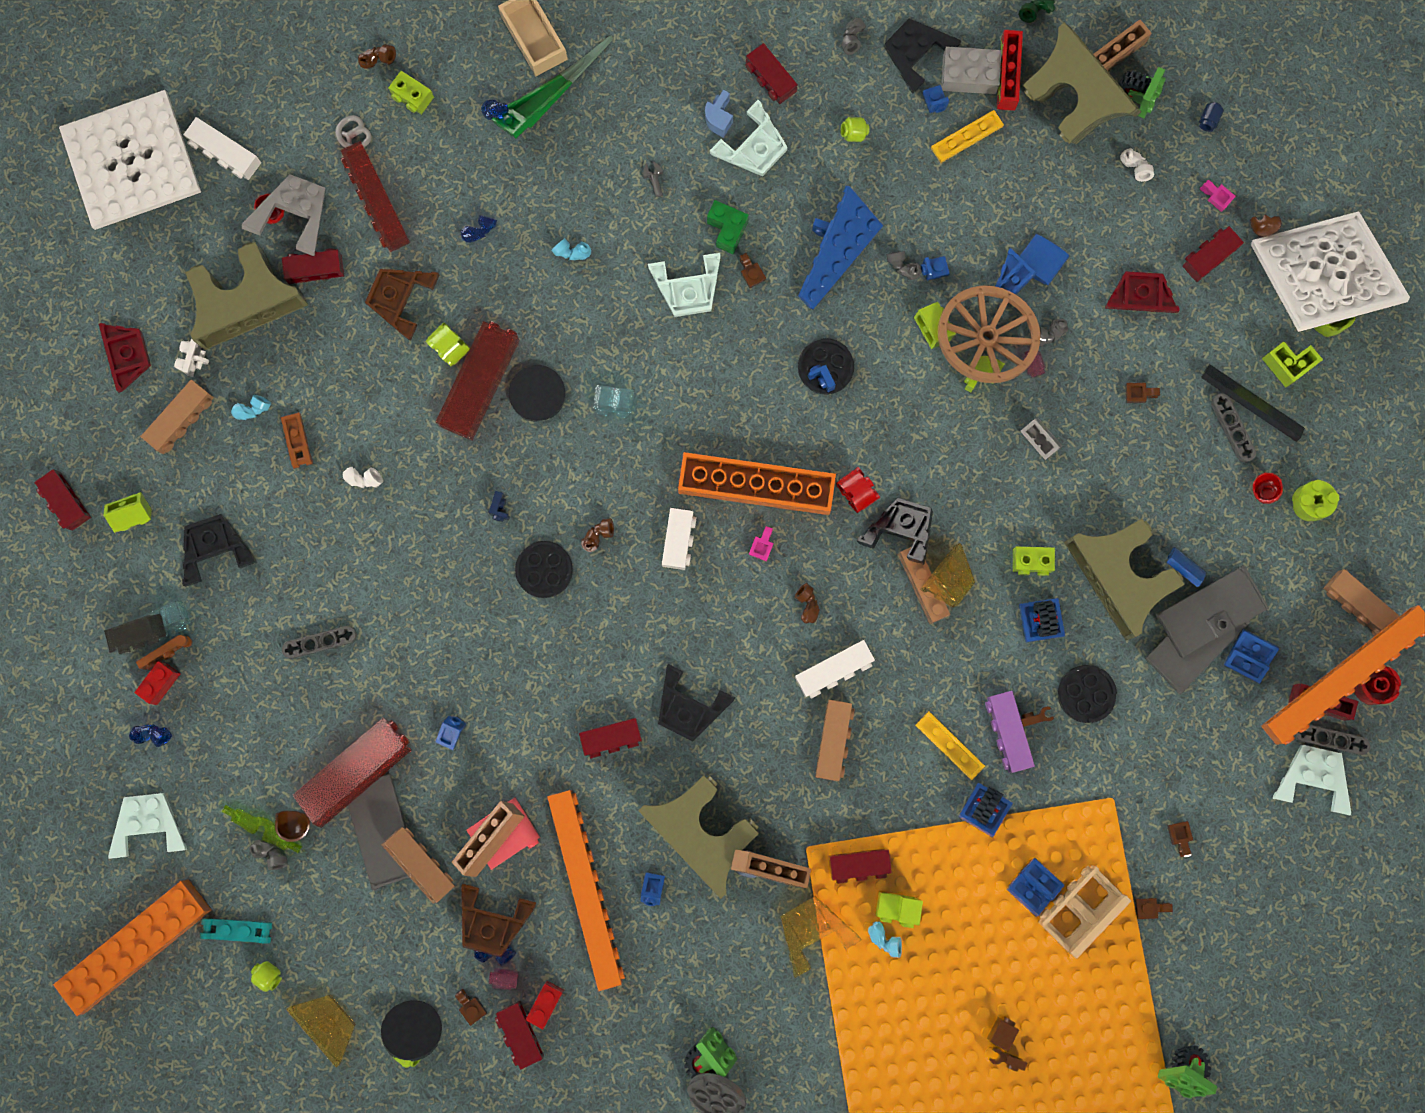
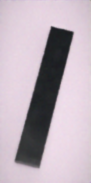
(1253, 403)

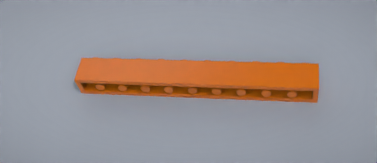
(1346, 676)
(585, 890)

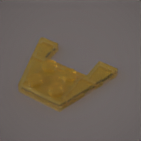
(809, 924)

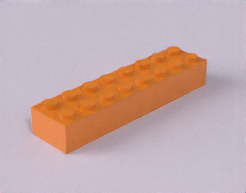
(756, 483)
(132, 947)

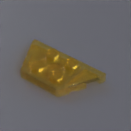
(951, 578)
(326, 1025)

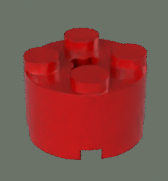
(857, 490)
(1384, 692)

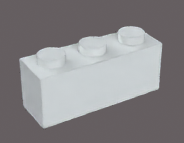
(678, 539)

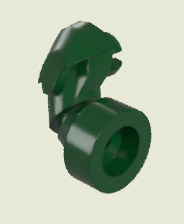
(1029, 11)

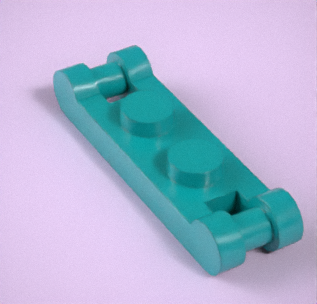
(236, 930)

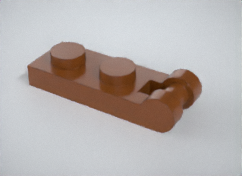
(296, 440)
(165, 652)

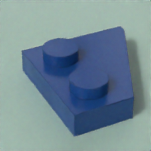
(1014, 273)

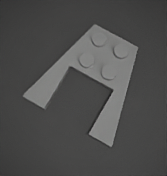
(296, 197)

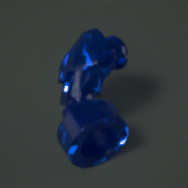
(494, 109)
(471, 234)
(157, 735)
(506, 957)

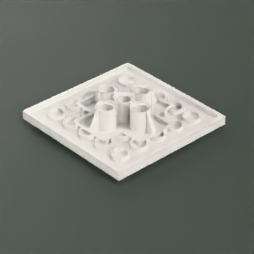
(99, 146)
(1329, 271)

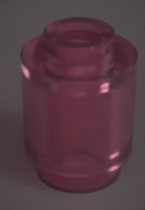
(1037, 367)
(503, 979)

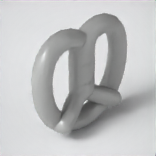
(352, 133)

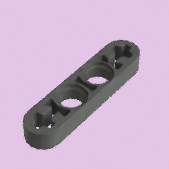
(1237, 426)
(319, 642)
(1330, 741)

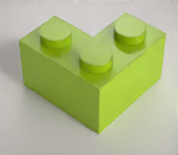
(1289, 366)
(900, 908)

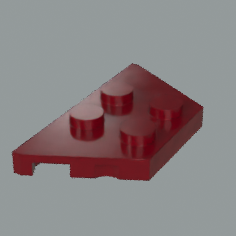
(1143, 293)
(125, 354)

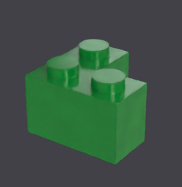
(730, 222)

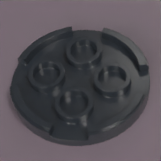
(828, 353)
(537, 393)
(544, 569)
(1087, 693)
(411, 1030)

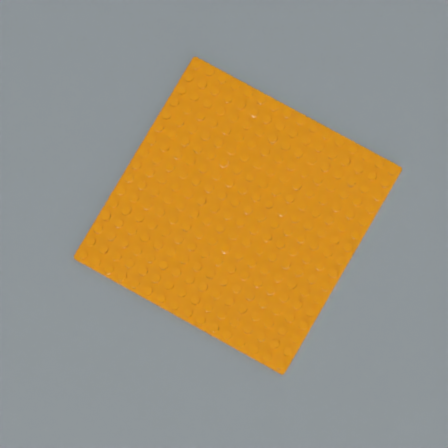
(921, 1022)

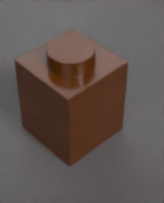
(1003, 1033)

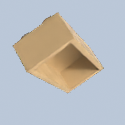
(533, 34)

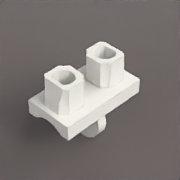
(193, 360)

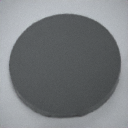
(715, 1094)

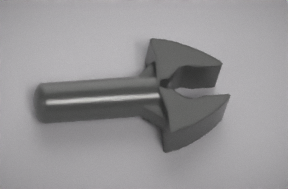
(654, 178)

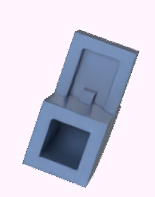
(715, 116)

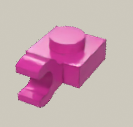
(1219, 197)
(761, 546)

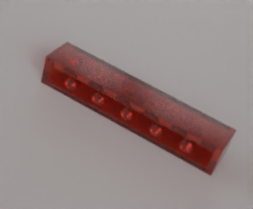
(375, 197)

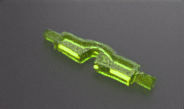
(252, 824)

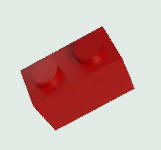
(157, 683)
(544, 1005)

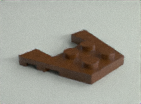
(391, 294)
(487, 930)

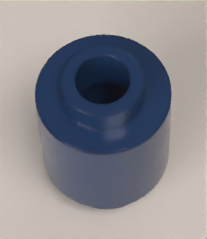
(1211, 116)

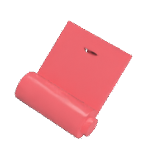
(521, 837)

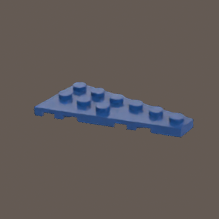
(842, 243)

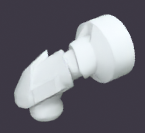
(1143, 170)
(371, 477)

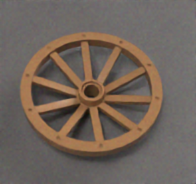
(989, 331)

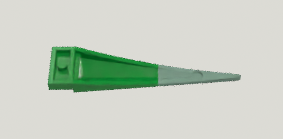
(531, 107)

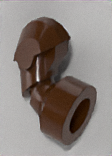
(369, 58)
(591, 539)
(806, 594)

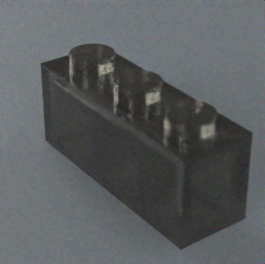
(135, 634)

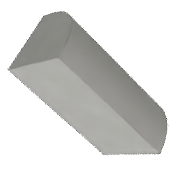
(1041, 438)

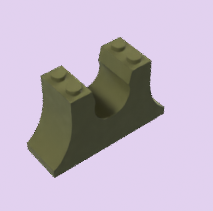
(1098, 92)
(250, 305)
(1108, 570)
(704, 852)

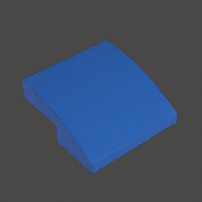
(1044, 258)
(1186, 567)
(1251, 656)
(1035, 887)

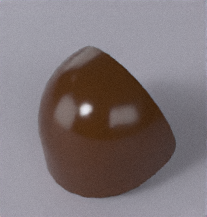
(291, 825)

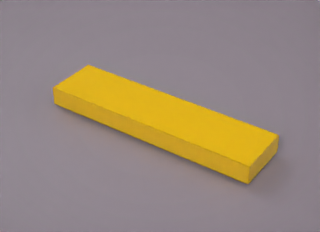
(967, 136)
(950, 745)

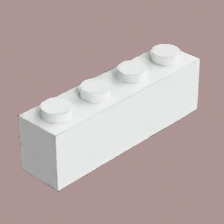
(221, 148)
(834, 668)

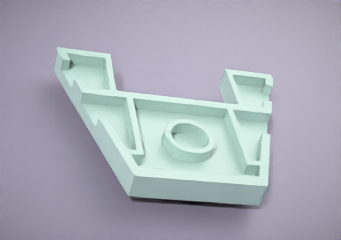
(759, 150)
(691, 293)
(1317, 769)
(143, 816)

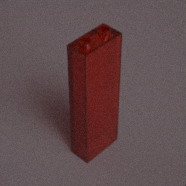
(478, 380)
(352, 772)

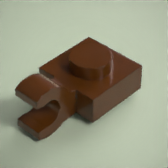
(752, 273)
(1139, 393)
(1030, 718)
(1181, 834)
(1148, 908)
(472, 1008)
(1013, 1062)

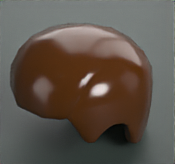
(1265, 226)

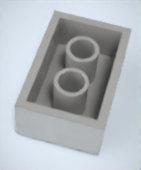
(971, 70)

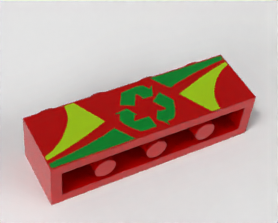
(1010, 70)

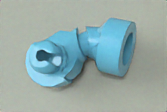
(580, 251)
(258, 404)
(878, 937)

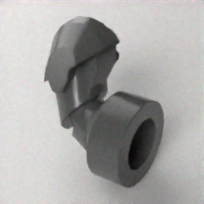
(850, 41)
(910, 270)
(1057, 329)
(262, 849)

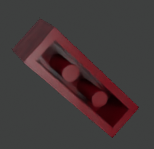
(771, 74)
(1212, 253)
(313, 268)
(62, 500)
(1344, 710)
(610, 738)
(860, 865)
(519, 1035)

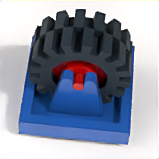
(1042, 620)
(985, 809)

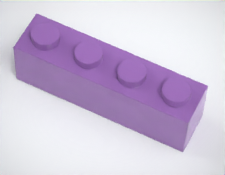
(1010, 732)

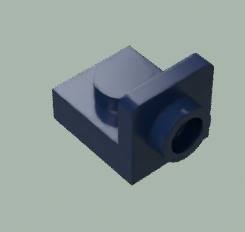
(498, 503)

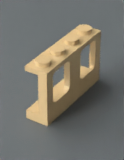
(1092, 920)

